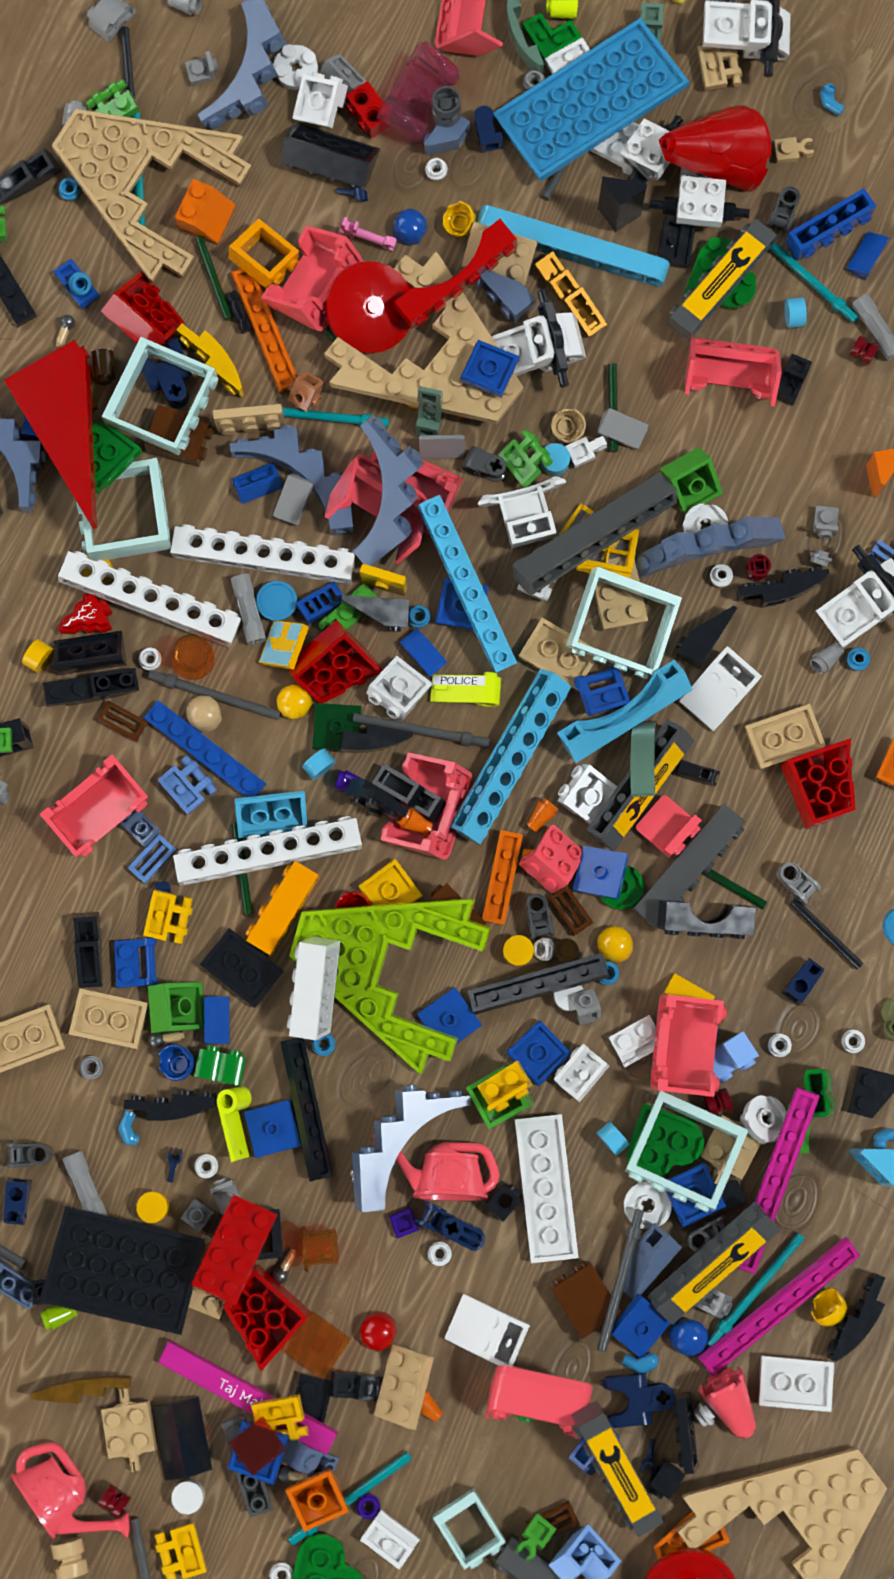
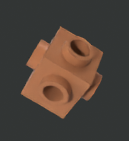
(305, 391)

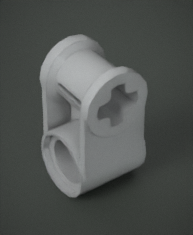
(798, 883)

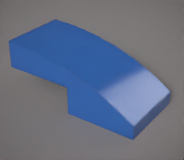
(64, 273)
(423, 652)

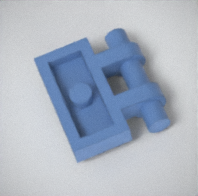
(182, 790)

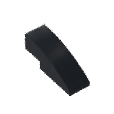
(27, 176)
(372, 740)
(409, 792)
(88, 949)

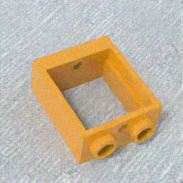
(248, 239)

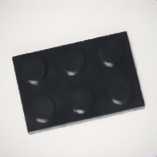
(242, 968)
(686, 1433)

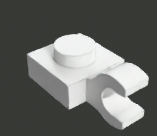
(583, 451)

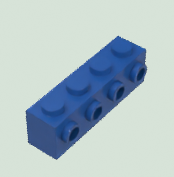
(830, 224)

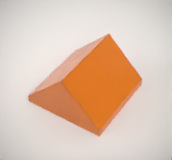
(880, 469)
(317, 1499)

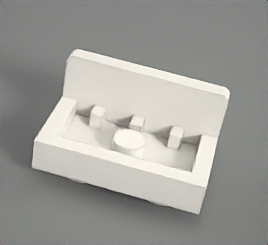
(580, 1072)

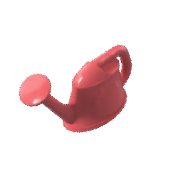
(451, 1174)
(57, 1495)

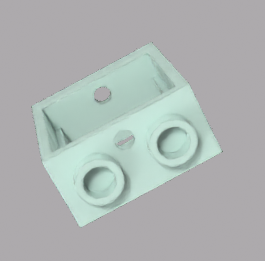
(455, 1507)

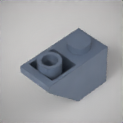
(446, 138)
(307, 1459)

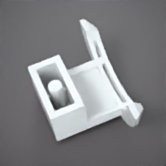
(526, 512)

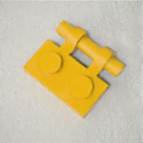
(160, 916)
(282, 1411)
(187, 1549)

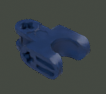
(168, 378)
(466, 1233)
(641, 1399)

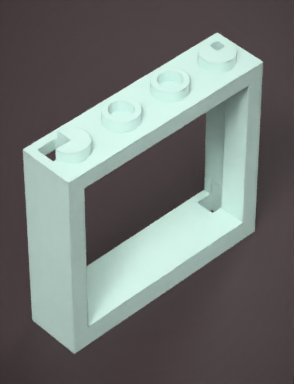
(119, 397)
(138, 545)
(672, 604)
(704, 1117)

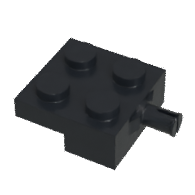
(375, 799)

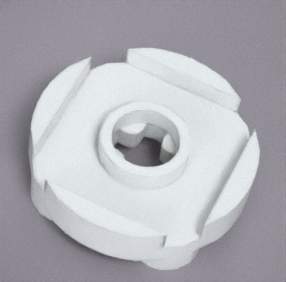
(290, 55)
(705, 514)
(753, 1120)
(660, 1201)

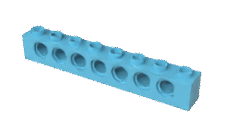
(466, 584)
(510, 756)

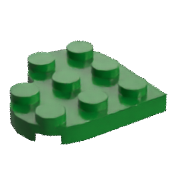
(742, 294)
(111, 454)
(669, 1143)
(323, 1558)

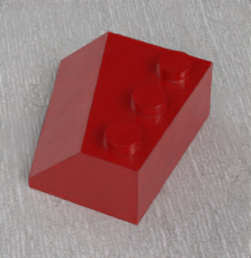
(142, 312)
(333, 664)
(822, 783)
(266, 1316)

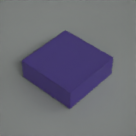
(404, 1223)

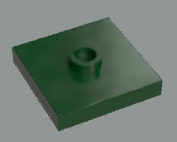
(330, 722)

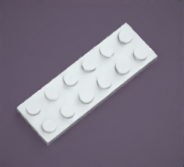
(546, 1188)

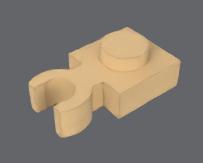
(788, 149)

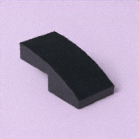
(793, 379)
(355, 1386)

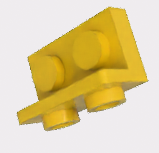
(504, 1086)

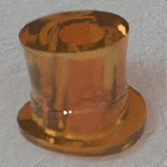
(192, 657)
(318, 1247)

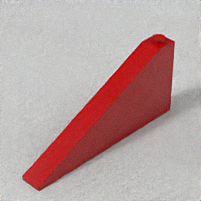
(59, 408)

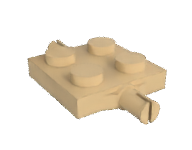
(719, 1148)
(129, 1429)

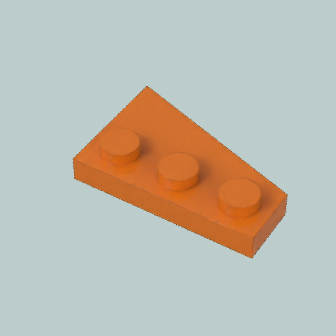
(673, 1541)

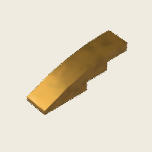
(569, 294)
(73, 1390)

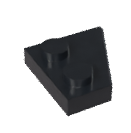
(870, 1092)

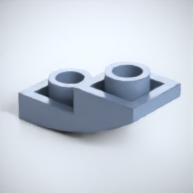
(141, 828)

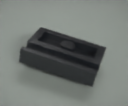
(676, 242)
(314, 1395)

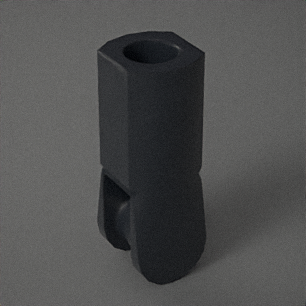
(694, 771)

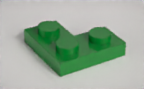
(549, 40)

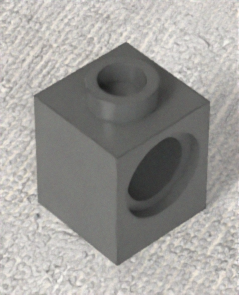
(198, 1215)

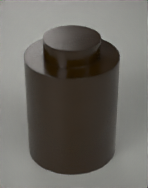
(103, 366)
(566, 950)

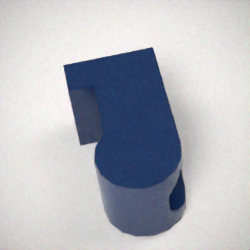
(486, 135)
(803, 981)
(16, 1200)

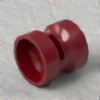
(859, 347)
(755, 572)
(723, 1100)
(114, 1500)

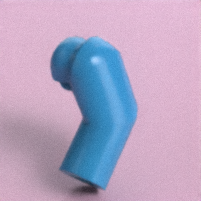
(828, 99)
(126, 1131)
(882, 1137)
(641, 1365)

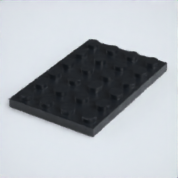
(122, 1270)

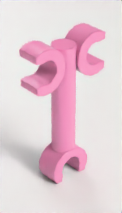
(351, 230)

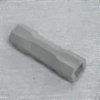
(869, 314)
(248, 609)
(84, 1185)

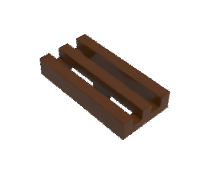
(139, 730)
(581, 926)
(566, 1505)

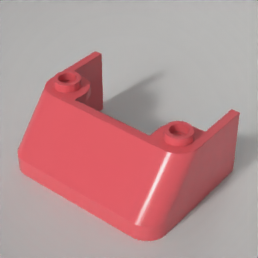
(461, 28)
(733, 366)
(363, 486)
(536, 1397)

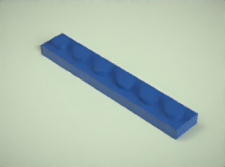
(204, 750)

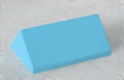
(270, 813)
(877, 1163)

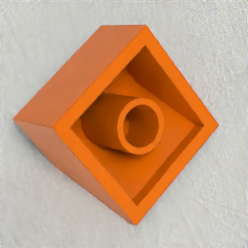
(204, 212)

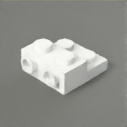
(319, 99)
(398, 689)
(586, 792)

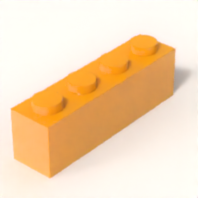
(283, 908)

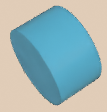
(795, 312)
(560, 458)
(319, 764)
(612, 1138)

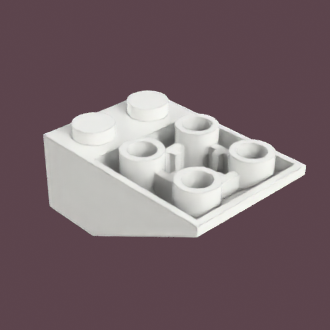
(720, 688)
(487, 1331)

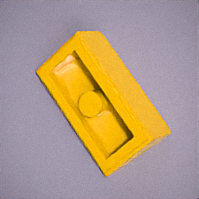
(681, 987)

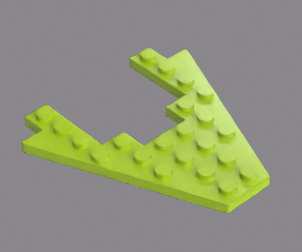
(363, 948)

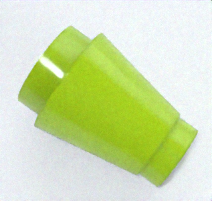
(56, 1316)

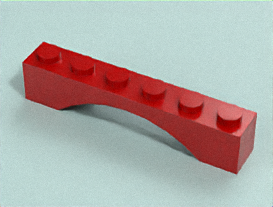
(421, 302)

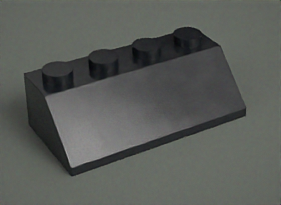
(329, 155)

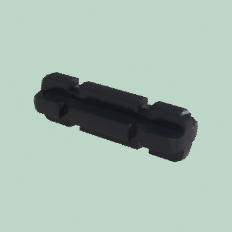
(239, 312)

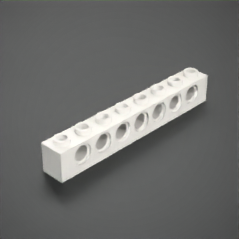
(186, 534)
(178, 618)
(258, 861)

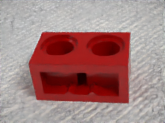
(367, 110)

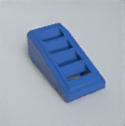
(310, 618)

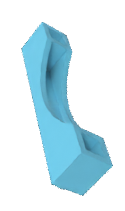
(664, 688)

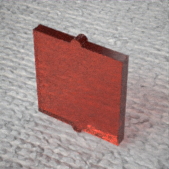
(257, 1445)

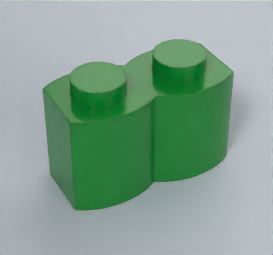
(220, 1066)
(820, 1082)

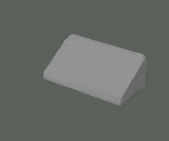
(339, 67)
(622, 428)
(441, 446)
(293, 499)

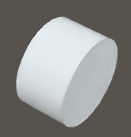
(564, 1000)
(188, 1496)

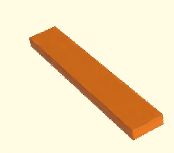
(265, 330)

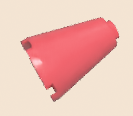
(730, 1400)

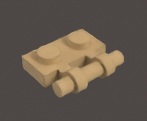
(713, 69)

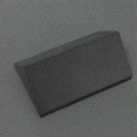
(621, 201)
(89, 653)
(182, 1438)

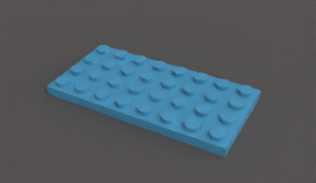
(591, 99)

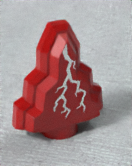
(87, 616)

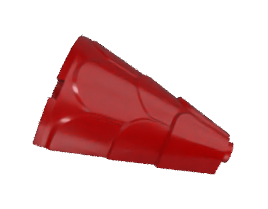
(722, 146)

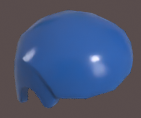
(409, 227)
(176, 1062)
(688, 1336)

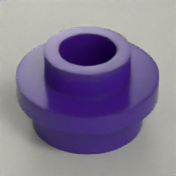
(368, 1514)

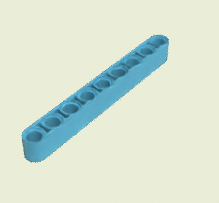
(581, 247)

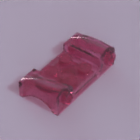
(412, 93)

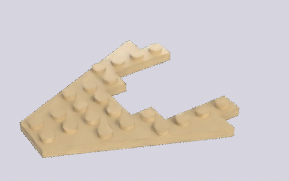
(110, 156)
(462, 329)
(822, 1497)

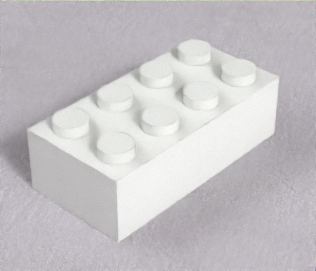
(313, 988)

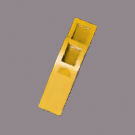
(211, 351)

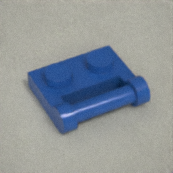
(605, 697)
(128, 963)

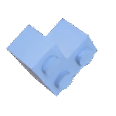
(733, 1054)
(585, 1555)

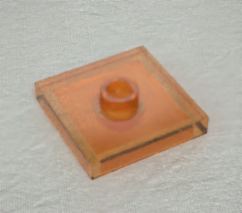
(318, 1345)

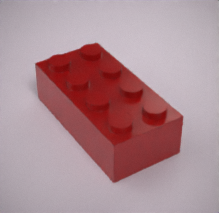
(233, 1249)

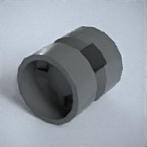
(446, 106)

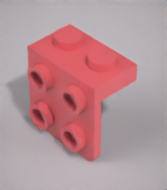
(668, 826)
(553, 860)

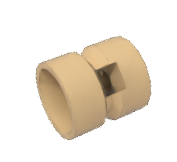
(69, 1558)

